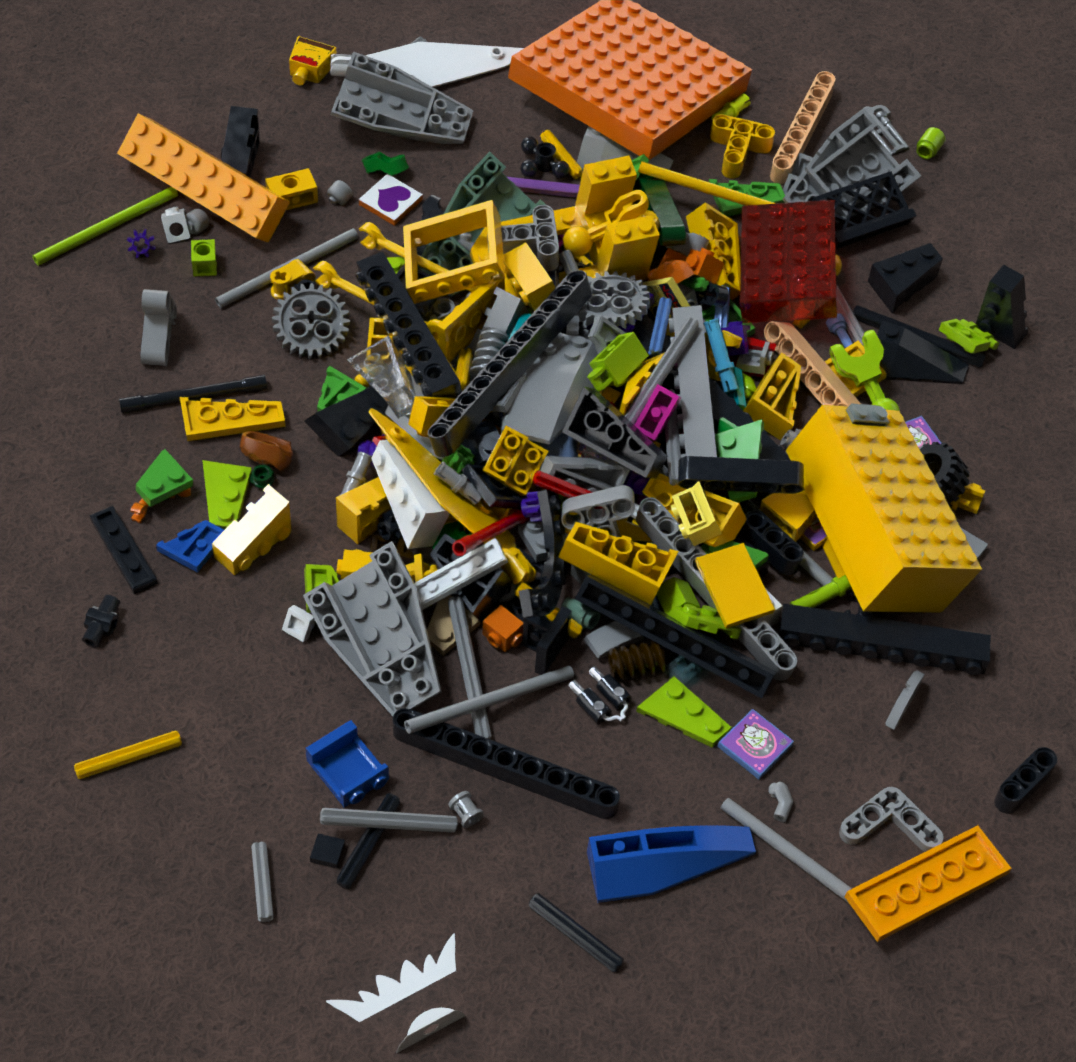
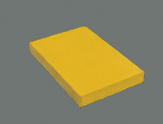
(734, 585)

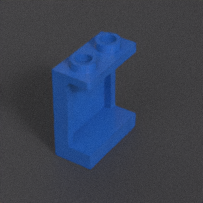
(346, 764)

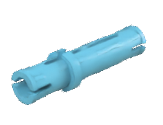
(721, 356)

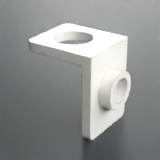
(171, 216)

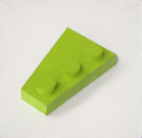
(225, 491)
(683, 710)

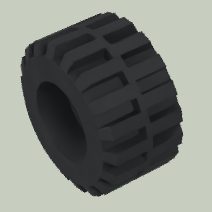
(947, 469)

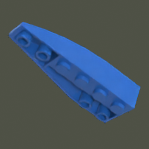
(661, 858)

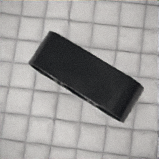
(1030, 770)

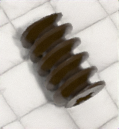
(636, 659)

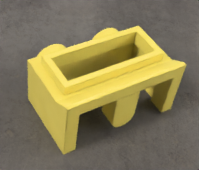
(702, 530)

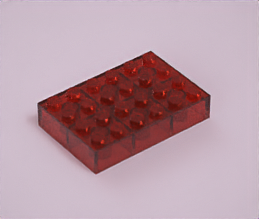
(788, 262)

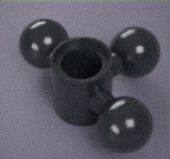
(544, 159)

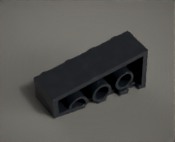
(609, 432)

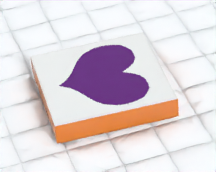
(390, 199)

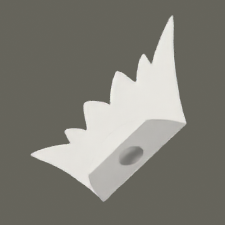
(411, 982)

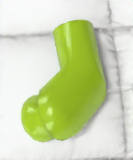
(749, 386)

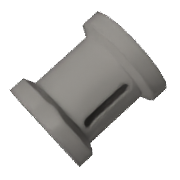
(466, 809)

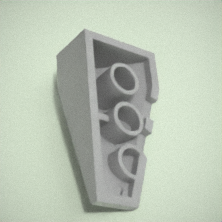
(598, 148)

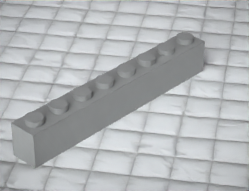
(694, 388)

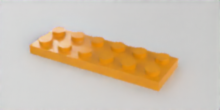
(927, 883)

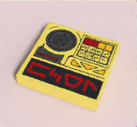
(666, 288)

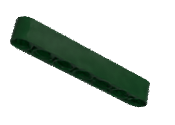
(661, 203)

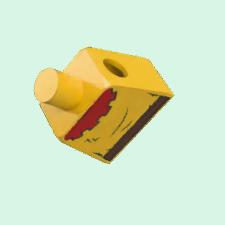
(310, 60)

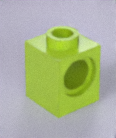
(203, 257)

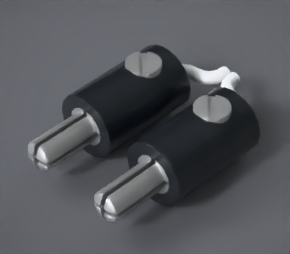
(610, 689)

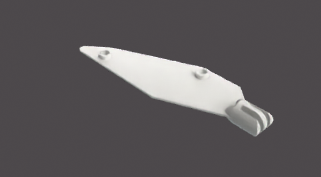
(437, 62)

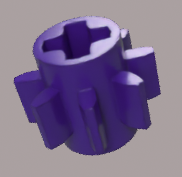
(144, 250)
(531, 508)

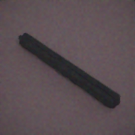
(875, 319)

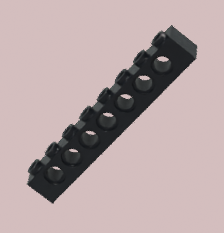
(407, 327)

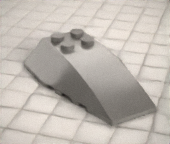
(847, 158)
(551, 389)

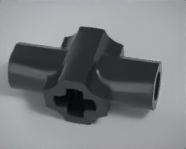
(101, 620)

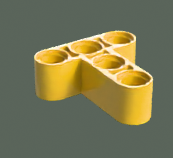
(740, 137)

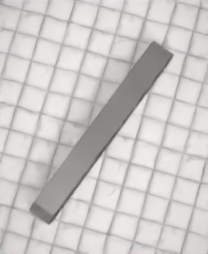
(685, 565)

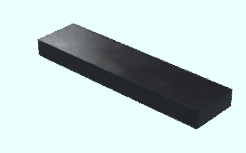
(123, 549)

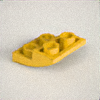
(515, 461)

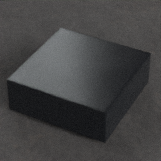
(327, 850)

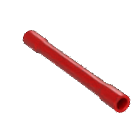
(471, 541)

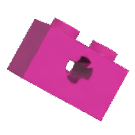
(657, 412)

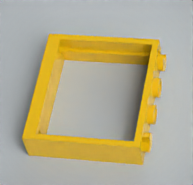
(447, 226)

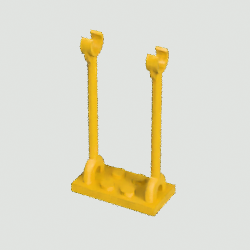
(457, 328)

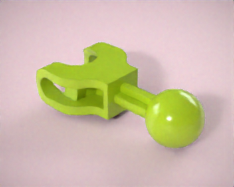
(864, 369)

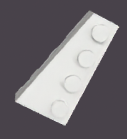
(412, 504)

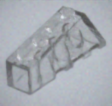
(386, 372)

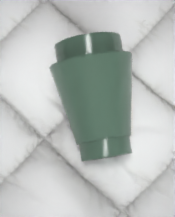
(582, 613)

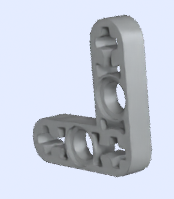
(895, 812)

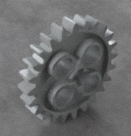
(616, 299)
(310, 341)

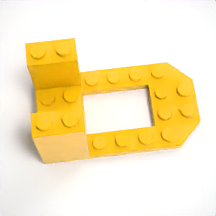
(625, 245)

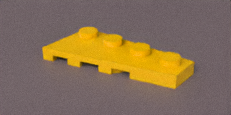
(215, 419)

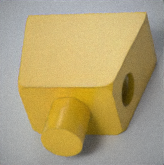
(789, 512)

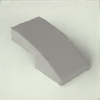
(611, 636)

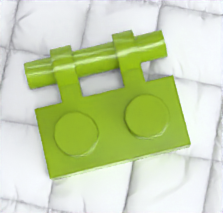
(968, 335)

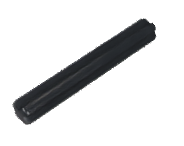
(365, 845)
(576, 932)

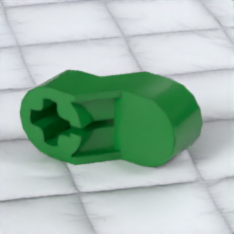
(382, 162)

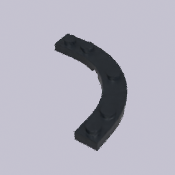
(545, 596)

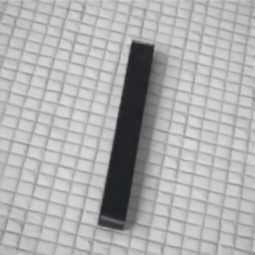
(509, 364)

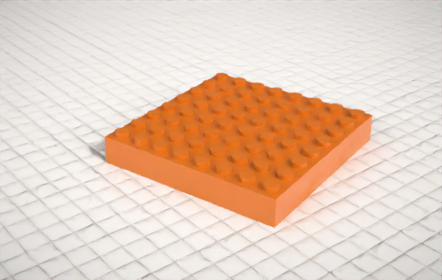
(630, 75)

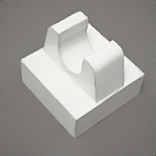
(298, 623)

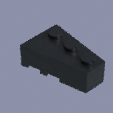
(904, 274)
(1003, 307)
(481, 594)

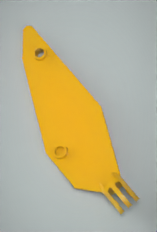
(471, 516)

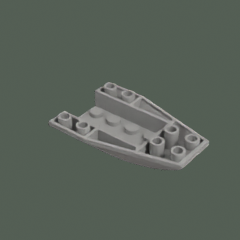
(399, 103)
(379, 630)

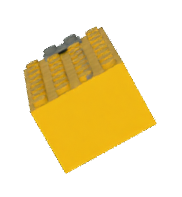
(883, 510)

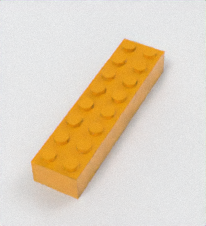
(203, 178)

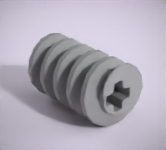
(490, 343)

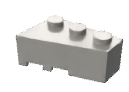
(501, 316)

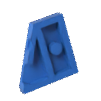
(192, 545)

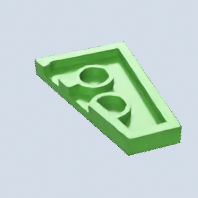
(741, 443)

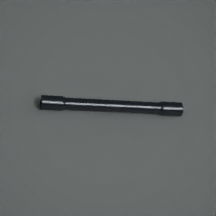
(244, 385)

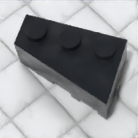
(241, 139)
(346, 420)

